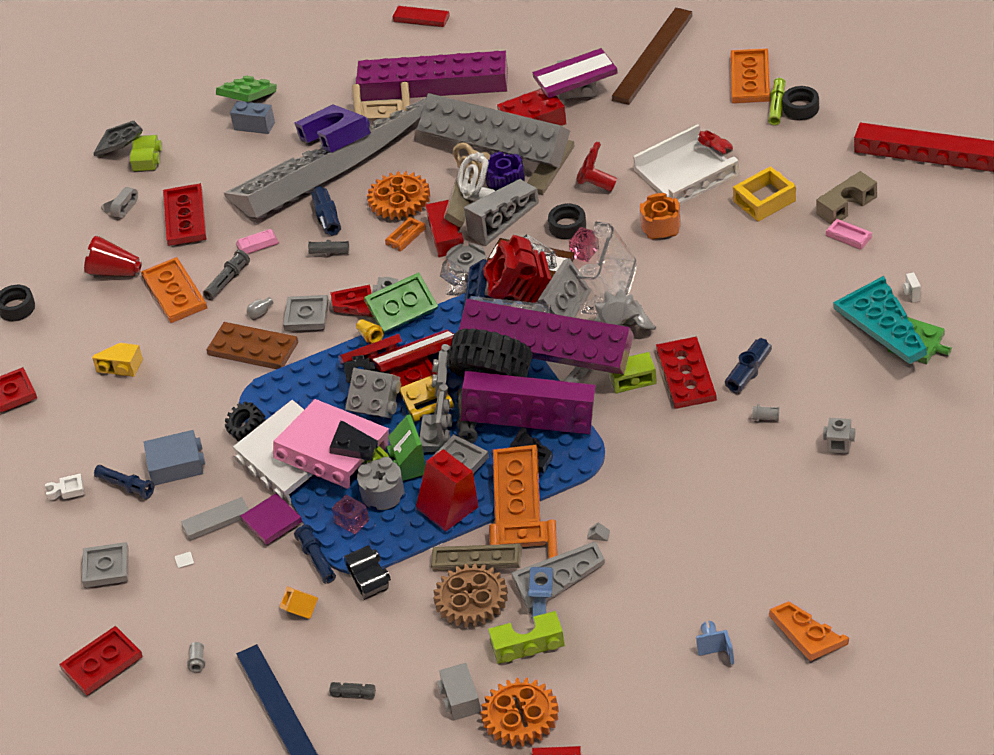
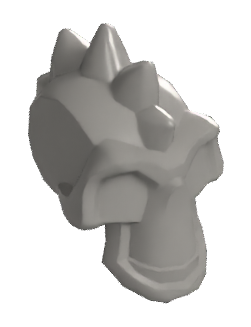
(622, 311)

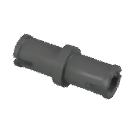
(328, 247)

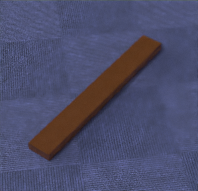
(652, 56)

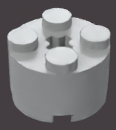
(380, 483)

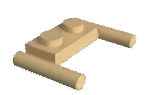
(380, 109)

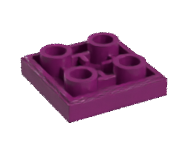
(271, 518)

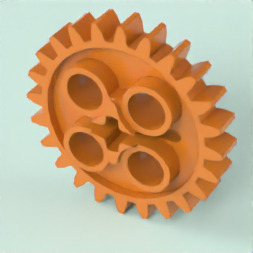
(398, 195)
(504, 720)

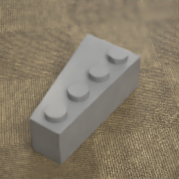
(499, 210)

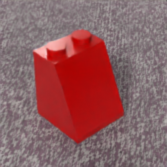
(446, 490)

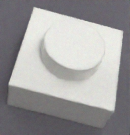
(912, 287)

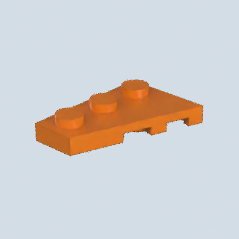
(807, 634)

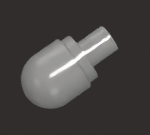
(258, 308)

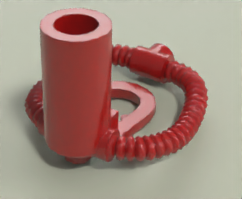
(594, 176)

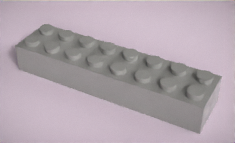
(493, 130)

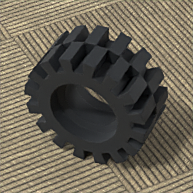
(239, 415)

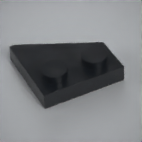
(353, 443)

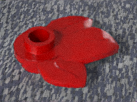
(711, 139)

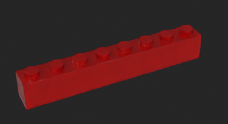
(924, 146)

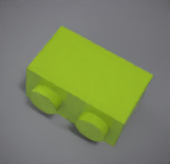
(638, 374)

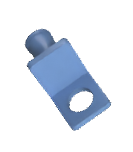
(540, 592)
(714, 641)

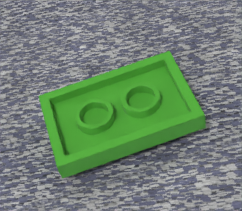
(246, 89)
(401, 303)

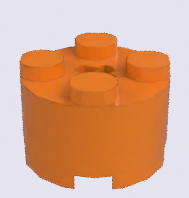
(660, 216)

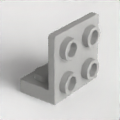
(435, 427)

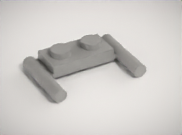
(440, 368)

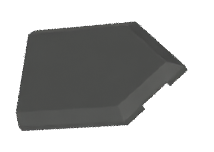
(118, 138)

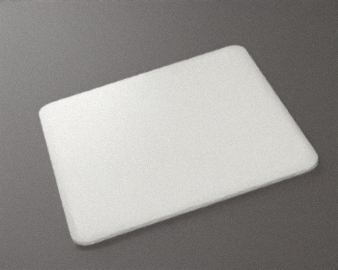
(184, 559)

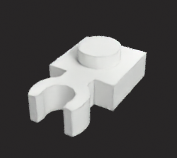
(68, 487)

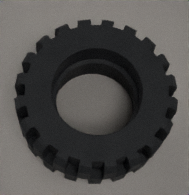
(488, 353)

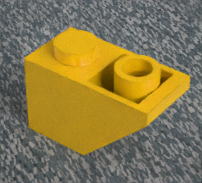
(119, 359)

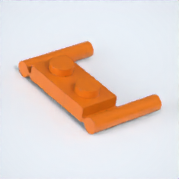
(526, 534)

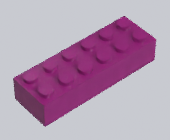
(527, 402)

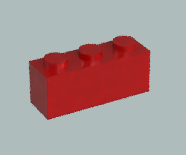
(444, 232)

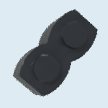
(367, 571)

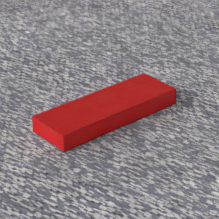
(421, 16)

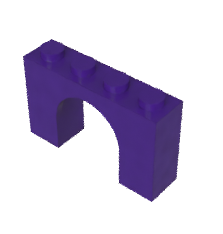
(334, 127)

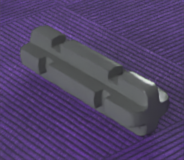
(352, 690)

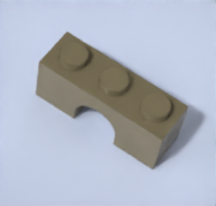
(856, 189)

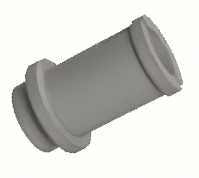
(765, 413)
(196, 662)

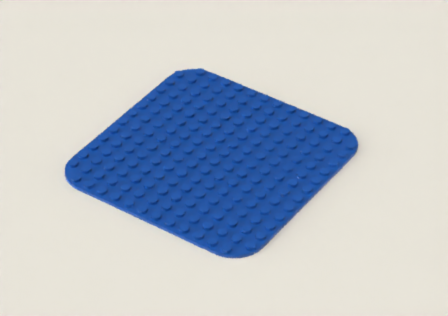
(403, 529)

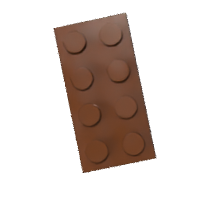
(252, 345)

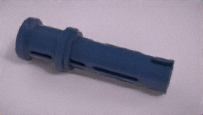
(131, 483)
(311, 547)

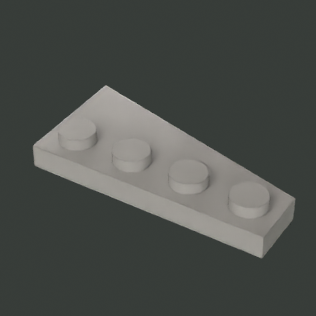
(567, 570)

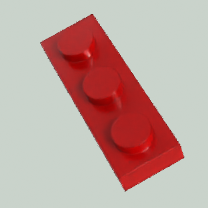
(371, 349)

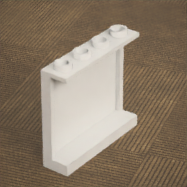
(684, 166)
(257, 453)

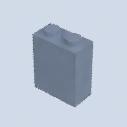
(174, 457)

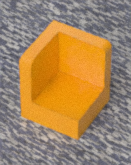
(298, 602)

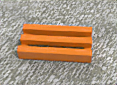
(407, 236)

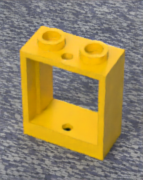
(758, 209)

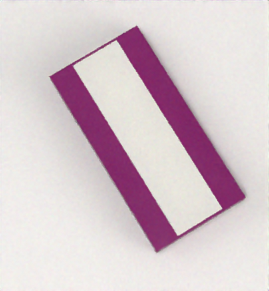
(575, 72)

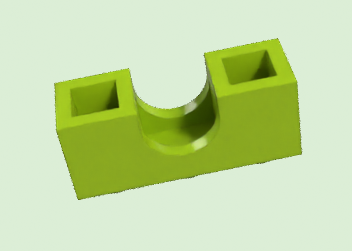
(511, 645)

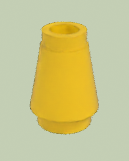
(369, 331)

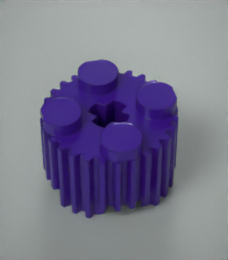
(504, 170)

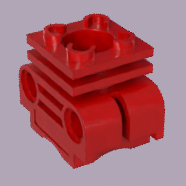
(517, 271)

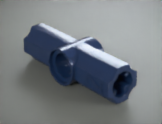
(326, 211)
(748, 365)

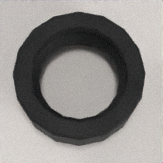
(804, 111)
(564, 211)
(19, 311)

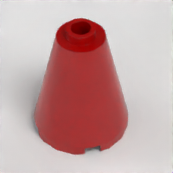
(110, 259)

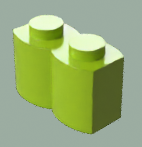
(145, 153)

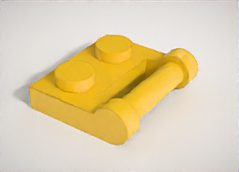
(419, 393)

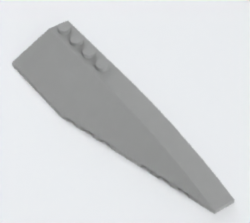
(303, 174)

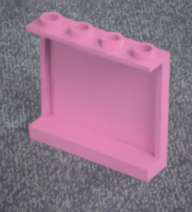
(309, 438)

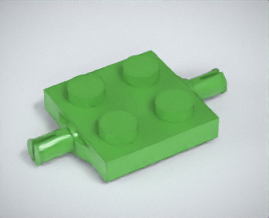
(931, 337)

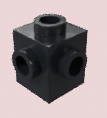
(356, 362)

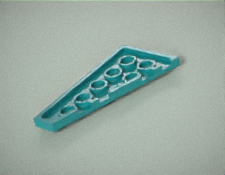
(883, 318)

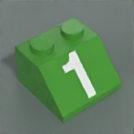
(407, 449)

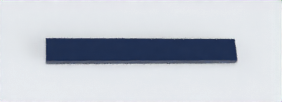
(275, 702)

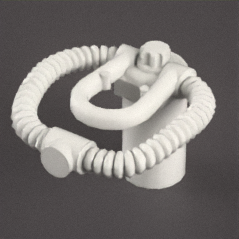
(472, 191)

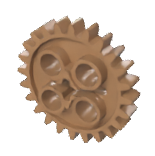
(470, 595)

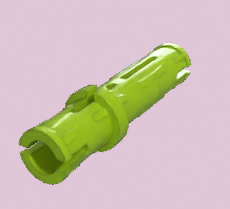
(777, 101)

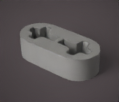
(124, 202)

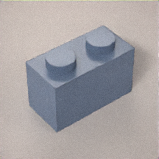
(252, 117)

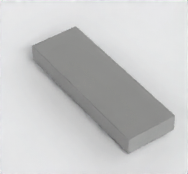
(214, 518)

